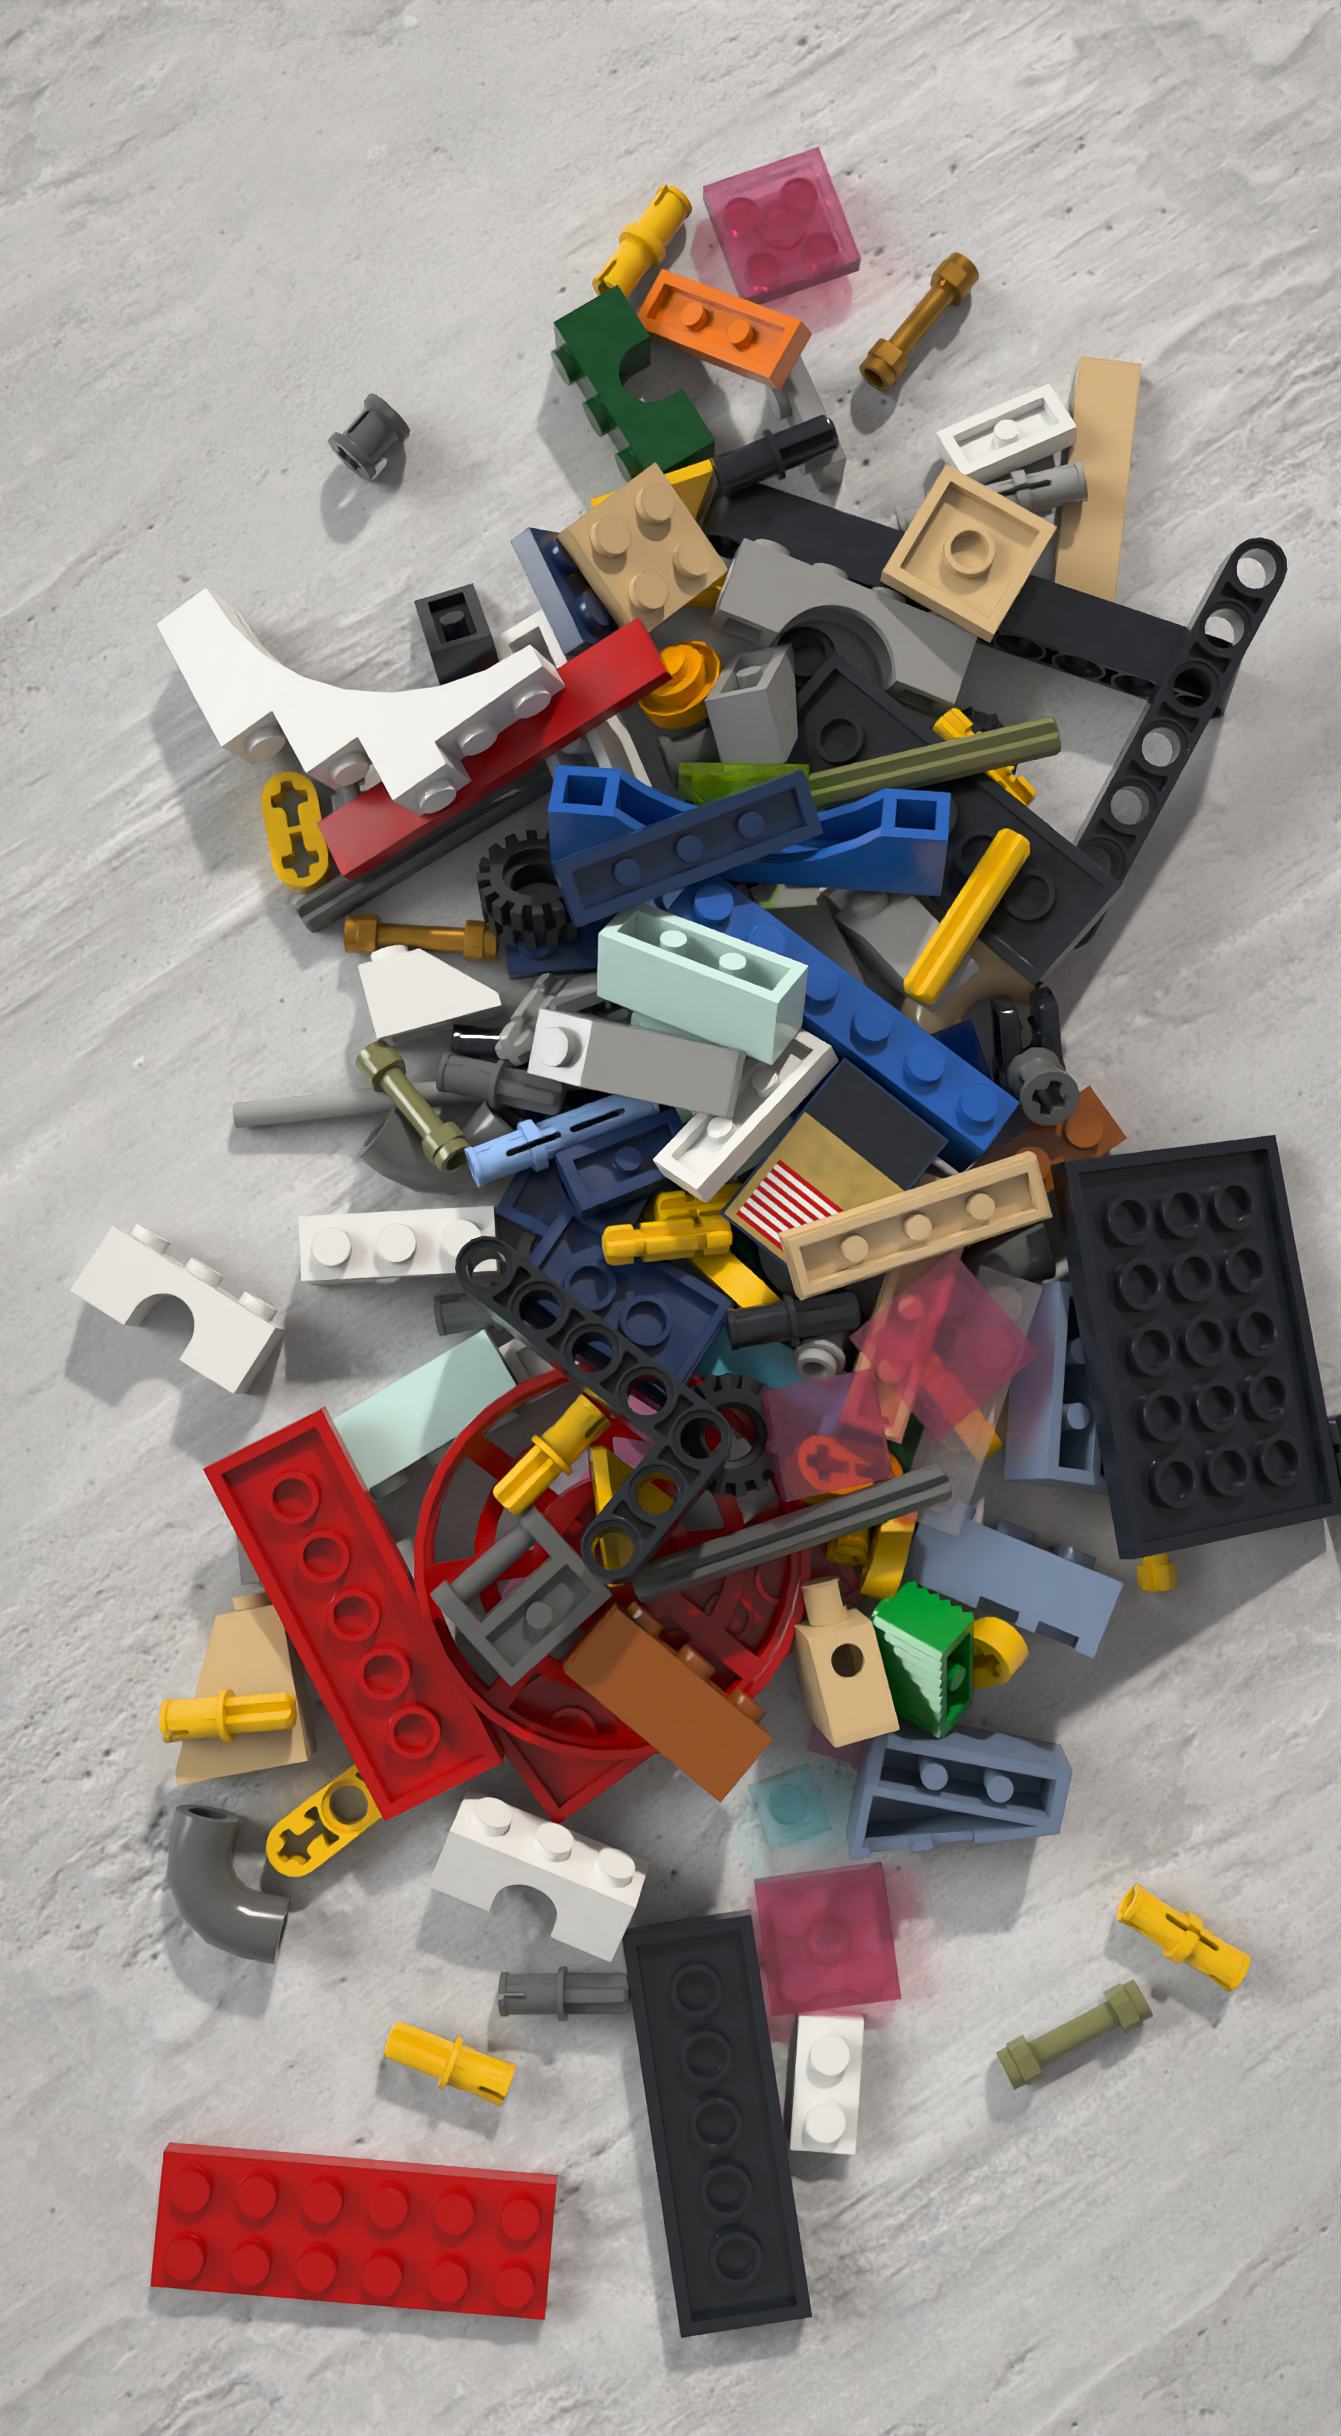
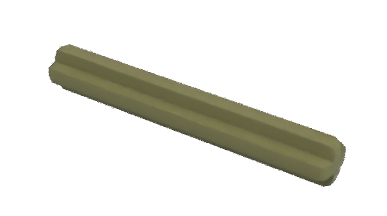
(936, 762)

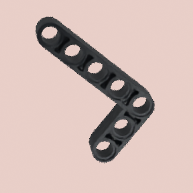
(610, 1389)

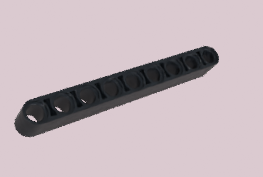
(1043, 626)

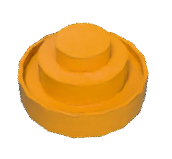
(682, 699)

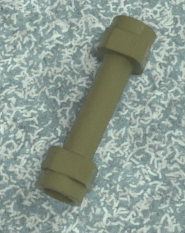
(386, 1072)
(1123, 2008)

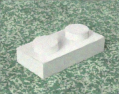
(1008, 436)
(826, 2082)

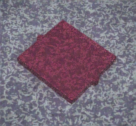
(827, 1434)

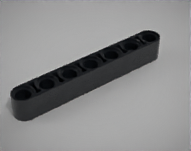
(1182, 725)

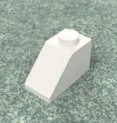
(422, 996)

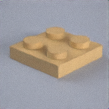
(643, 551)
(967, 553)

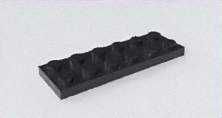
(1058, 887)
(716, 2123)

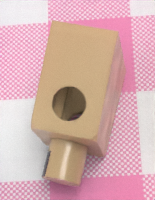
(841, 1667)

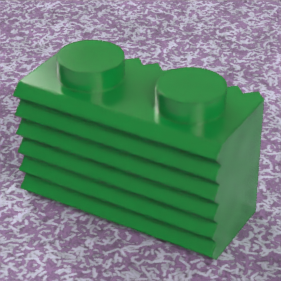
(926, 1657)

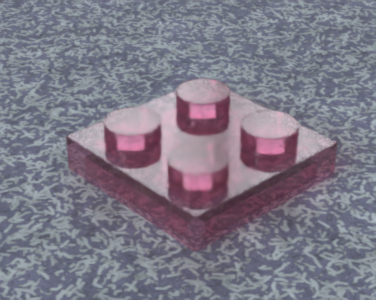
(781, 227)
(944, 1345)
(827, 1938)

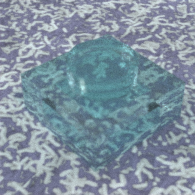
(789, 1807)

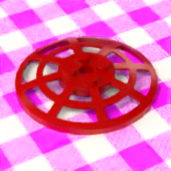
(571, 1515)

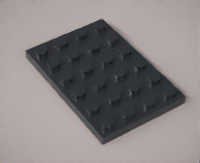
(1196, 1343)

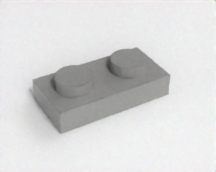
(798, 403)

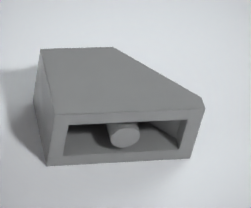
(755, 706)
(890, 936)

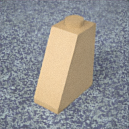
(251, 1657)

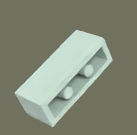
(701, 981)
(424, 1412)

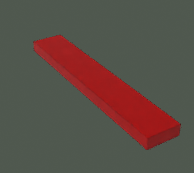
(597, 688)

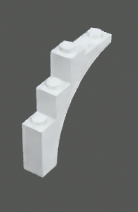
(338, 732)

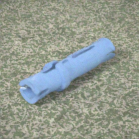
(490, 1162)

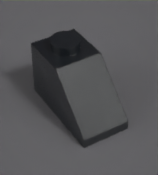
(456, 633)

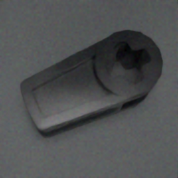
(1007, 1028)

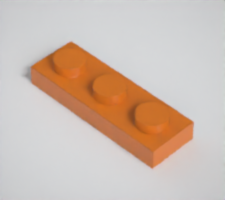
(723, 329)

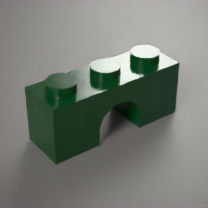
(602, 349)

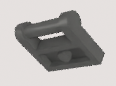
(535, 1612)

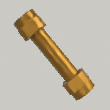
(949, 285)
(367, 934)

